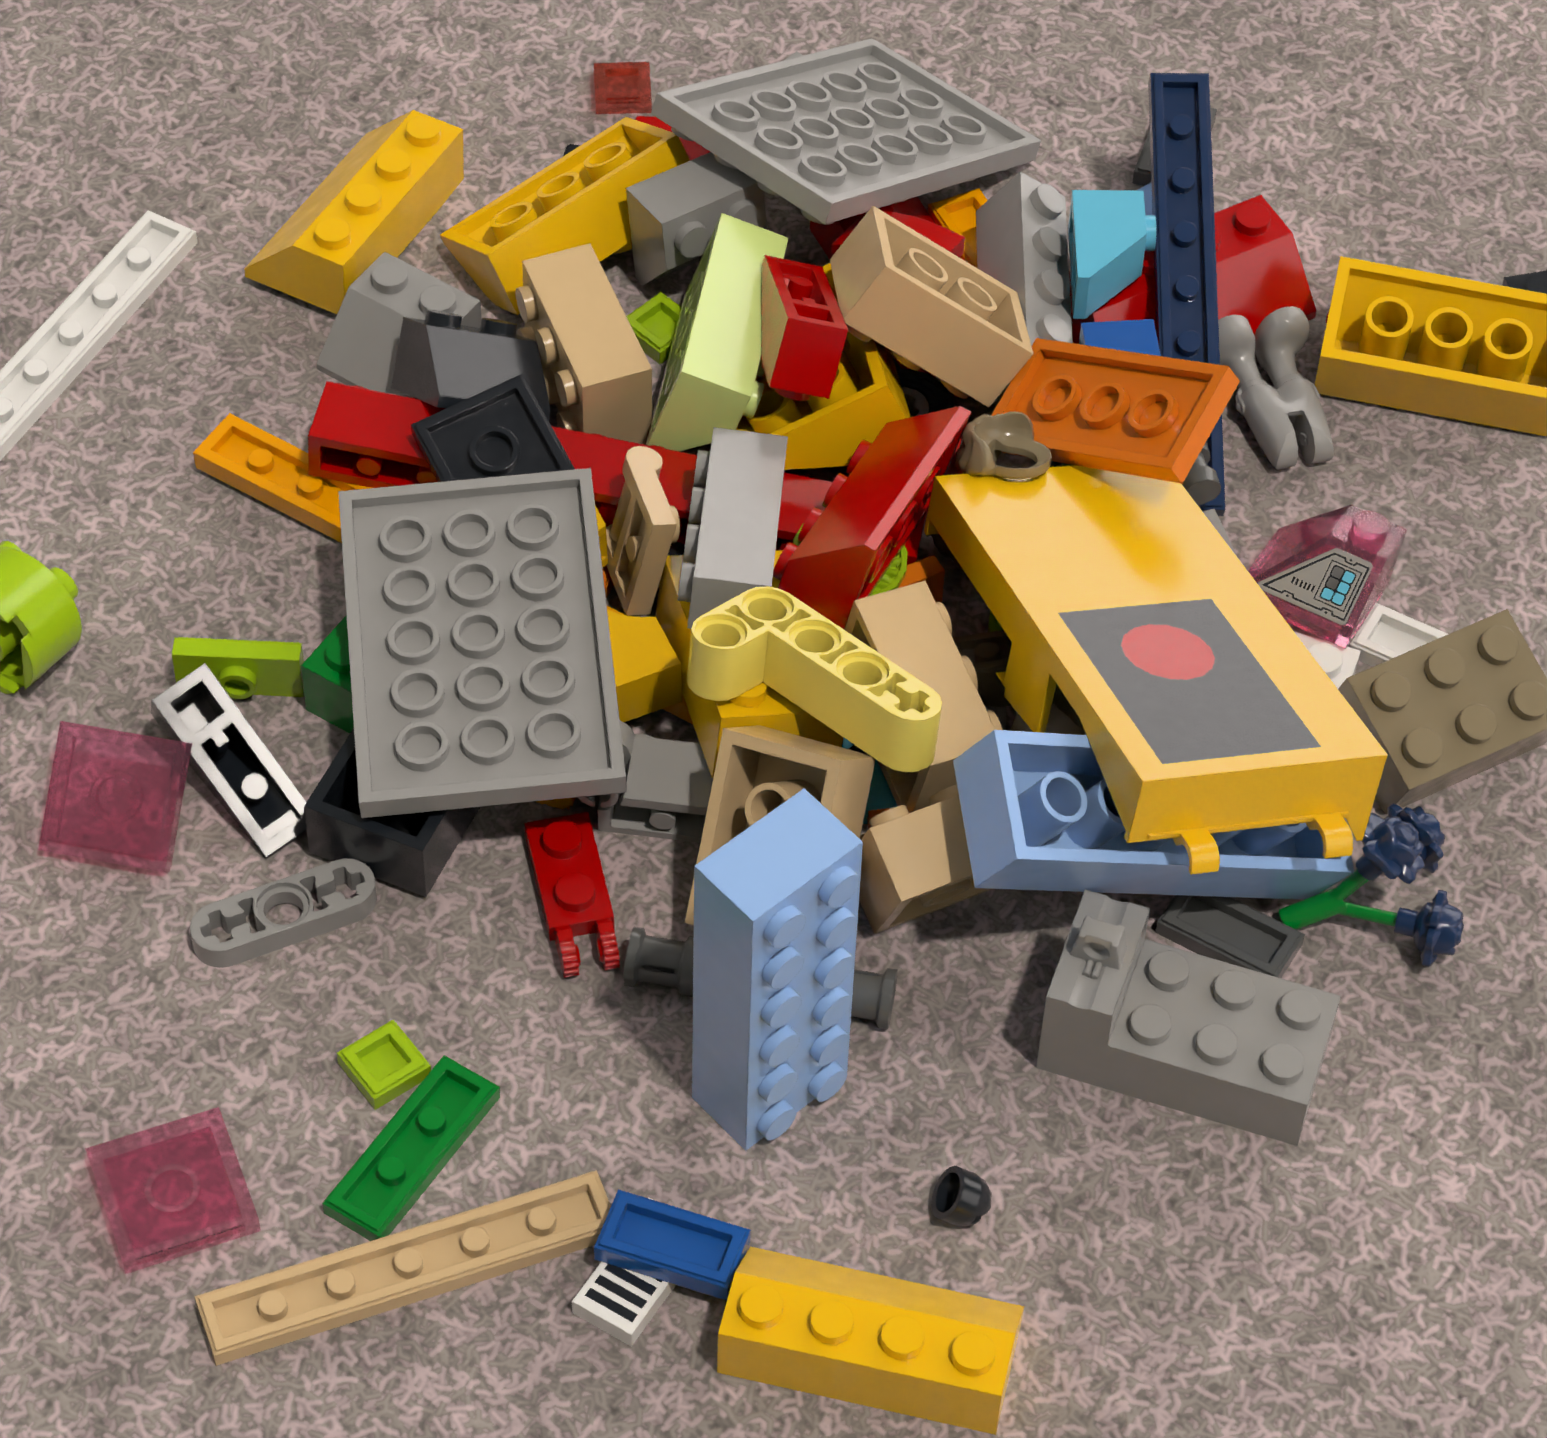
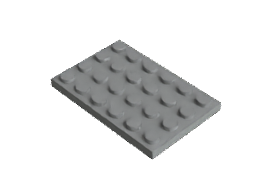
(845, 129)
(479, 644)

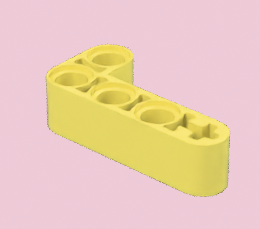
(820, 669)

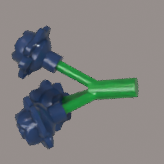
(1398, 848)

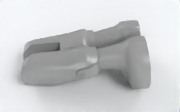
(1291, 409)

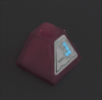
(1329, 570)

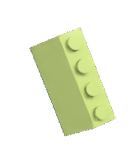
(717, 339)

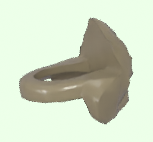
(990, 436)

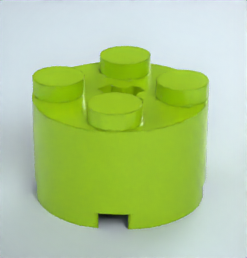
(35, 617)

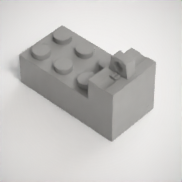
(1182, 1025)

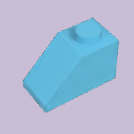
(1106, 245)

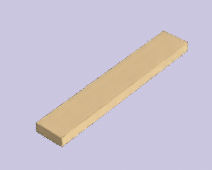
(403, 1268)

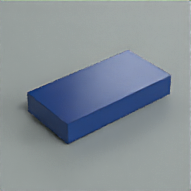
(671, 1244)

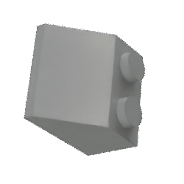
(679, 209)
(370, 319)

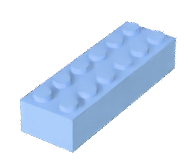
(1048, 823)
(774, 968)

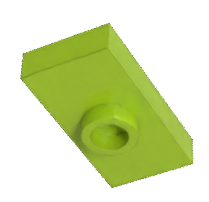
(243, 665)

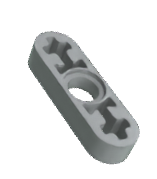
(294, 889)

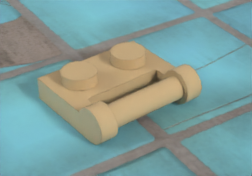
(640, 532)

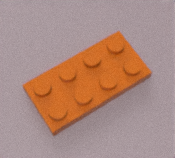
(1119, 407)

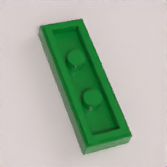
(411, 1150)

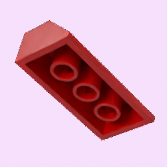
(1254, 269)
(869, 513)

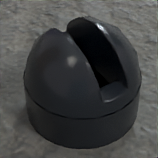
(960, 1197)

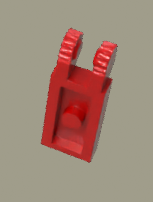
(572, 888)

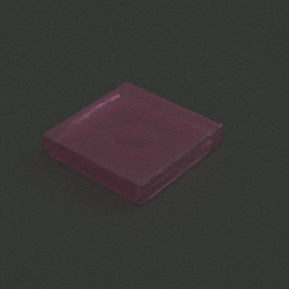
(115, 796)
(172, 1190)

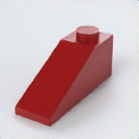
(799, 329)

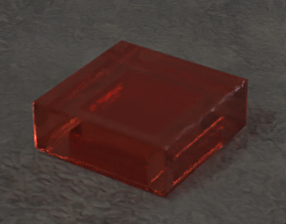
(622, 88)

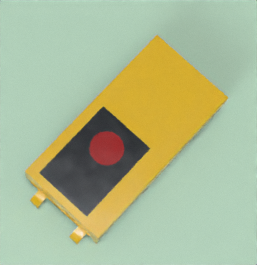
(1166, 653)

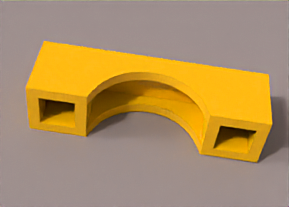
(642, 656)

